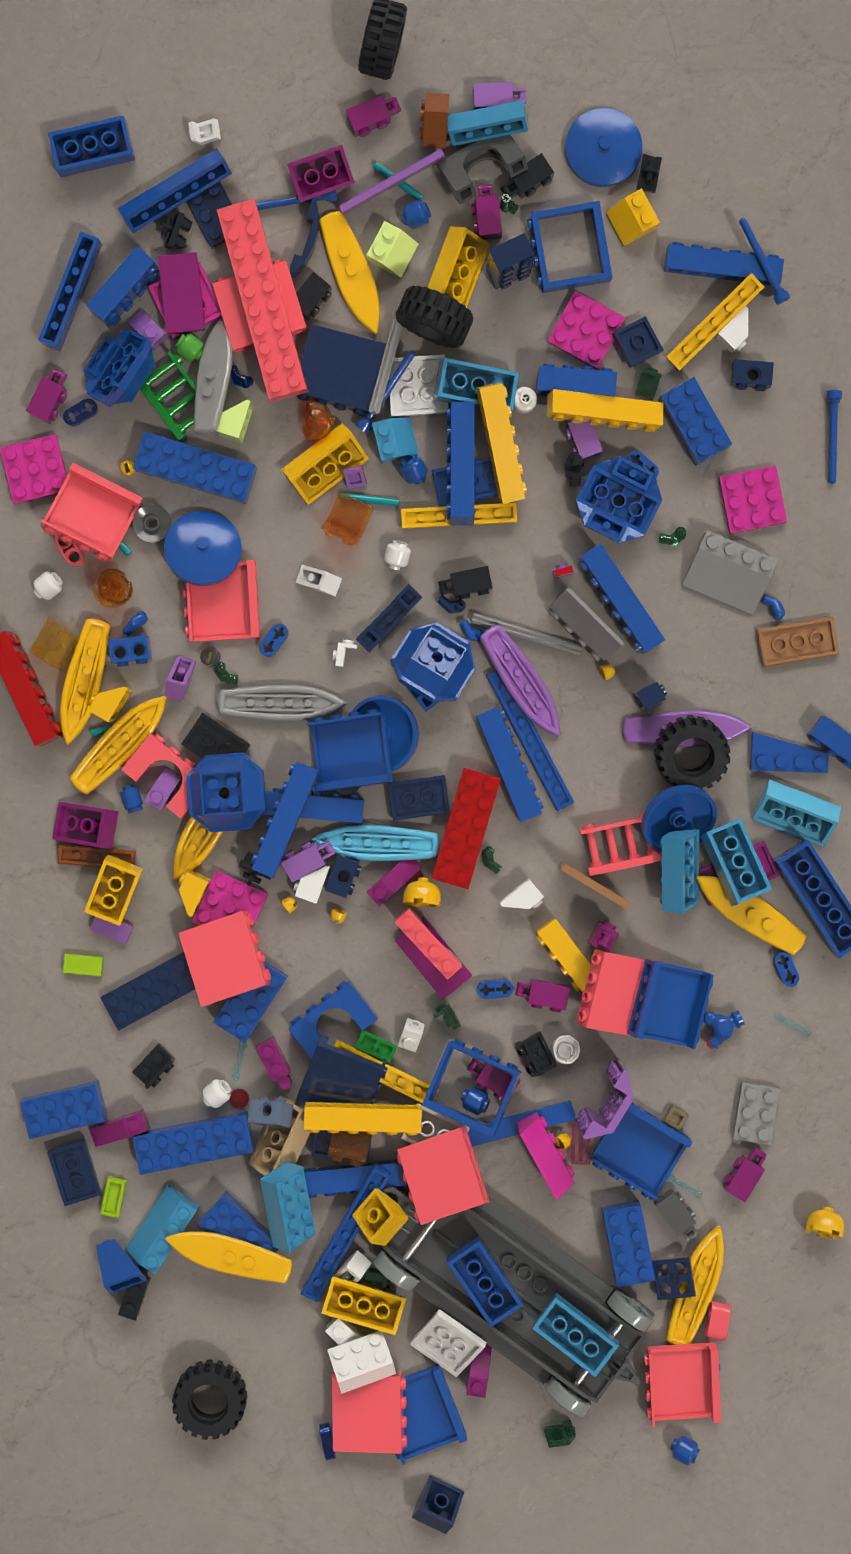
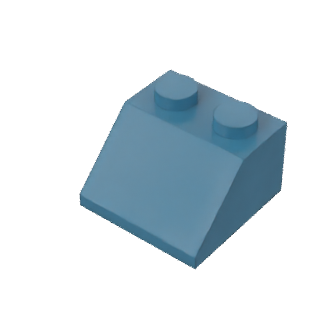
(394, 439)

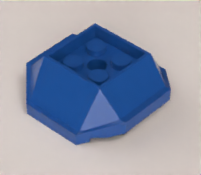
(119, 368)
(631, 483)
(432, 679)
(246, 789)

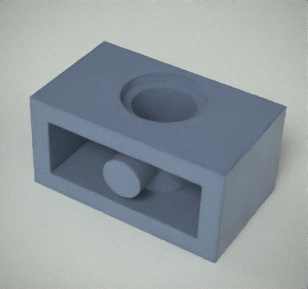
(280, 1112)

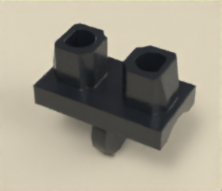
(649, 173)
(179, 223)
(574, 469)
(251, 877)

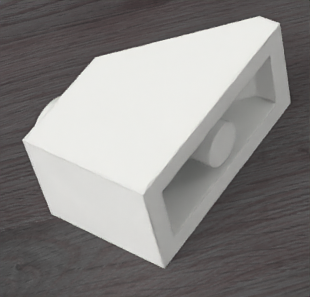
(735, 332)
(318, 580)
(311, 885)
(523, 897)
(353, 1267)
(342, 1331)

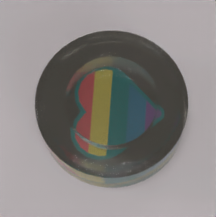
(210, 656)

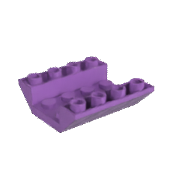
(594, 1124)

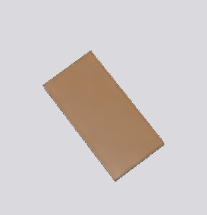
(797, 641)
(594, 885)

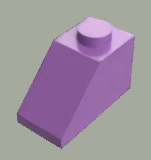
(148, 328)
(179, 678)
(163, 789)

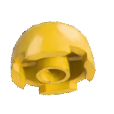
(422, 894)
(826, 1223)

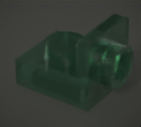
(648, 383)
(450, 1018)
(375, 1276)
(560, 1434)

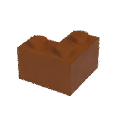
(435, 117)

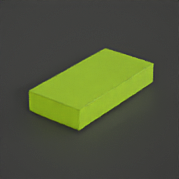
(83, 964)
(113, 1197)

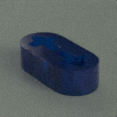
(78, 408)
(327, 1441)

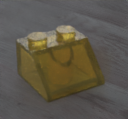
(55, 645)

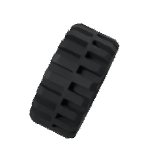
(382, 38)
(434, 316)
(684, 730)
(198, 1421)

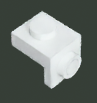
(204, 132)
(339, 654)
(411, 1035)

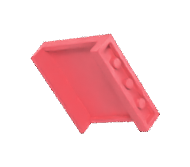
(234, 314)
(91, 513)
(224, 609)
(224, 958)
(610, 992)
(442, 1175)
(683, 1382)
(370, 1416)

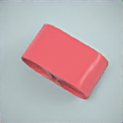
(68, 550)
(717, 1320)

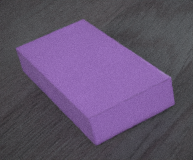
(118, 933)

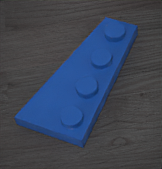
(778, 755)

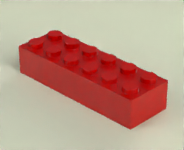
(26, 692)
(466, 828)

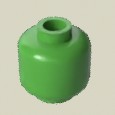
(189, 347)

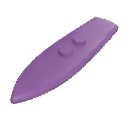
(521, 679)
(646, 728)

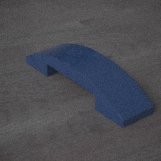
(300, 262)
(389, 618)

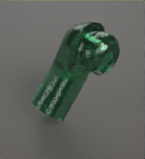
(508, 205)
(675, 538)
(223, 675)
(488, 860)

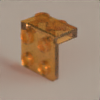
(348, 519)
(349, 1147)

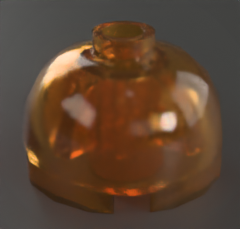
(317, 420)
(112, 588)

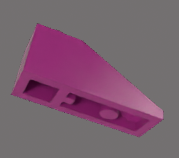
(393, 880)
(120, 1128)
(479, 1373)

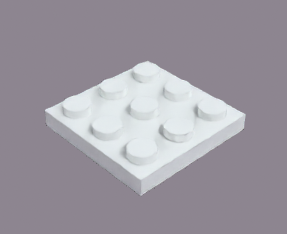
(416, 388)
(448, 1343)

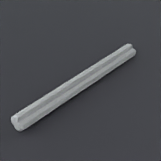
(386, 366)
(528, 634)

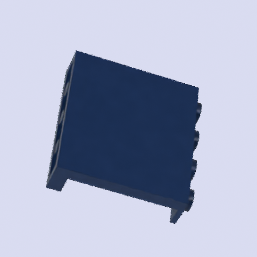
(340, 368)
(340, 1077)

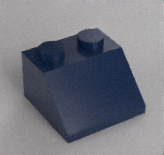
(438, 1505)

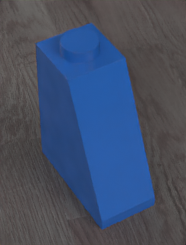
(117, 1268)

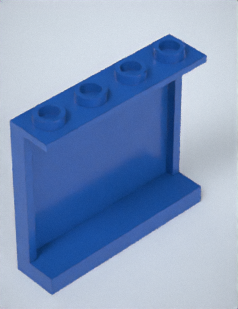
(351, 751)
(670, 1003)
(641, 1151)
(429, 1413)

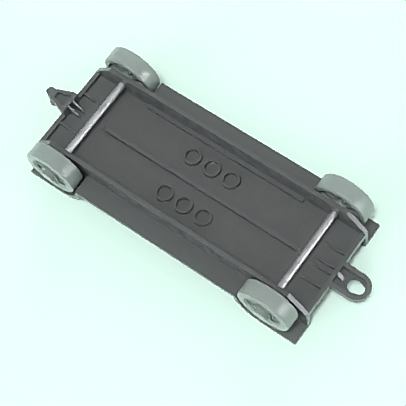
(537, 1271)

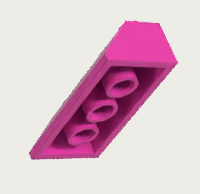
(545, 1154)

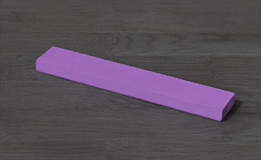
(392, 181)

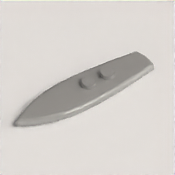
(213, 379)
(278, 702)

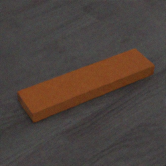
(91, 855)

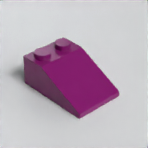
(85, 825)

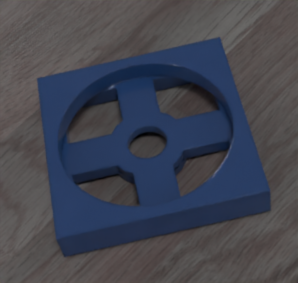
(661, 1294)

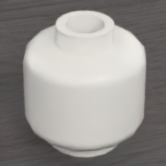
(523, 406)
(397, 555)
(47, 585)
(216, 1093)

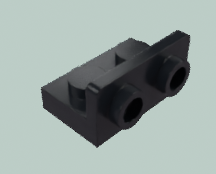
(535, 1054)
(153, 1065)

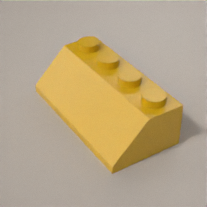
(459, 264)
(324, 463)
(363, 1305)

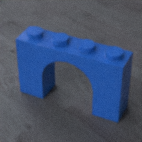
(345, 998)

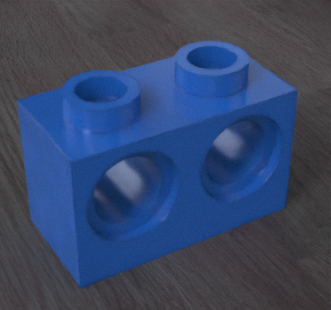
(130, 645)

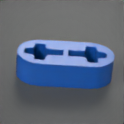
(644, 461)
(277, 643)
(782, 971)
(495, 993)

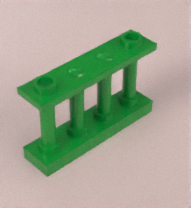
(157, 398)

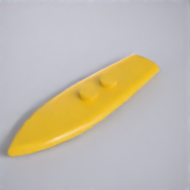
(351, 269)
(83, 677)
(118, 744)
(194, 845)
(755, 917)
(231, 1256)
(706, 1268)

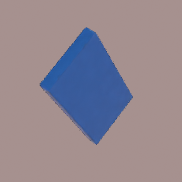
(483, 481)

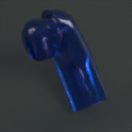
(240, 380)

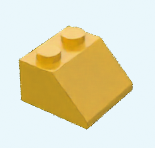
(633, 217)
(109, 703)
(193, 890)
(379, 1217)

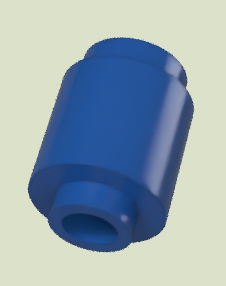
(131, 798)

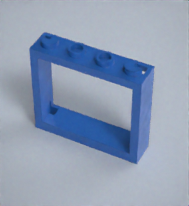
(539, 261)
(456, 1115)

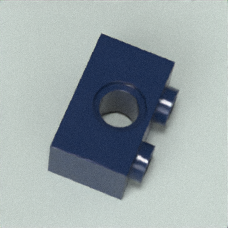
(763, 373)
(650, 696)
(337, 886)

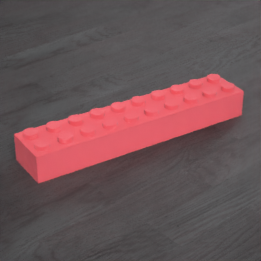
(262, 300)

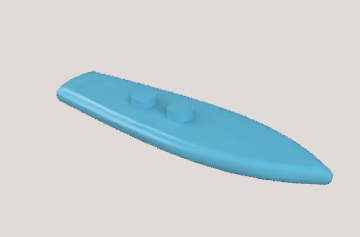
(380, 842)

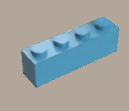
(488, 123)

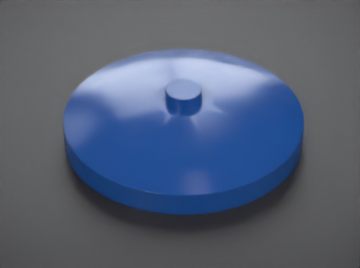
(603, 147)
(202, 548)
(401, 727)
(678, 810)

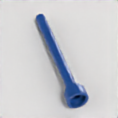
(330, 196)
(780, 294)
(833, 398)
(366, 422)

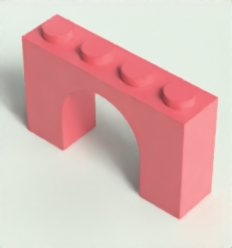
(152, 751)
(427, 943)

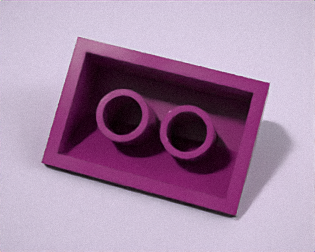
(320, 173)

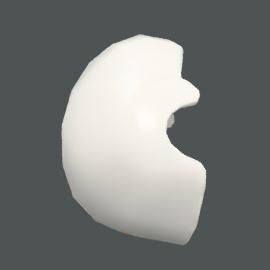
(565, 1049)

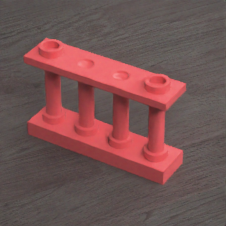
(615, 861)

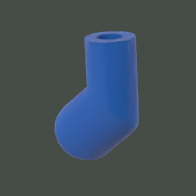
(776, 605)
(135, 622)
(470, 633)

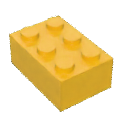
(113, 890)

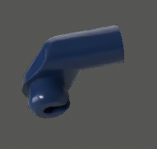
(451, 606)

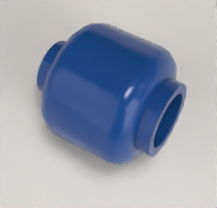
(416, 214)
(413, 469)
(475, 1100)
(685, 1450)

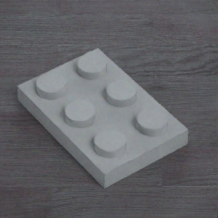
(756, 1113)

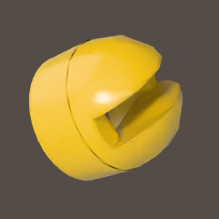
(130, 466)
(607, 671)
(289, 904)
(338, 914)
(563, 1141)

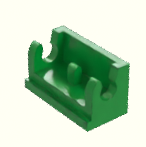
(375, 1046)

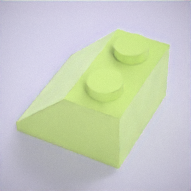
(392, 250)
(235, 422)

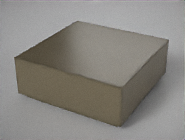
(675, 1117)

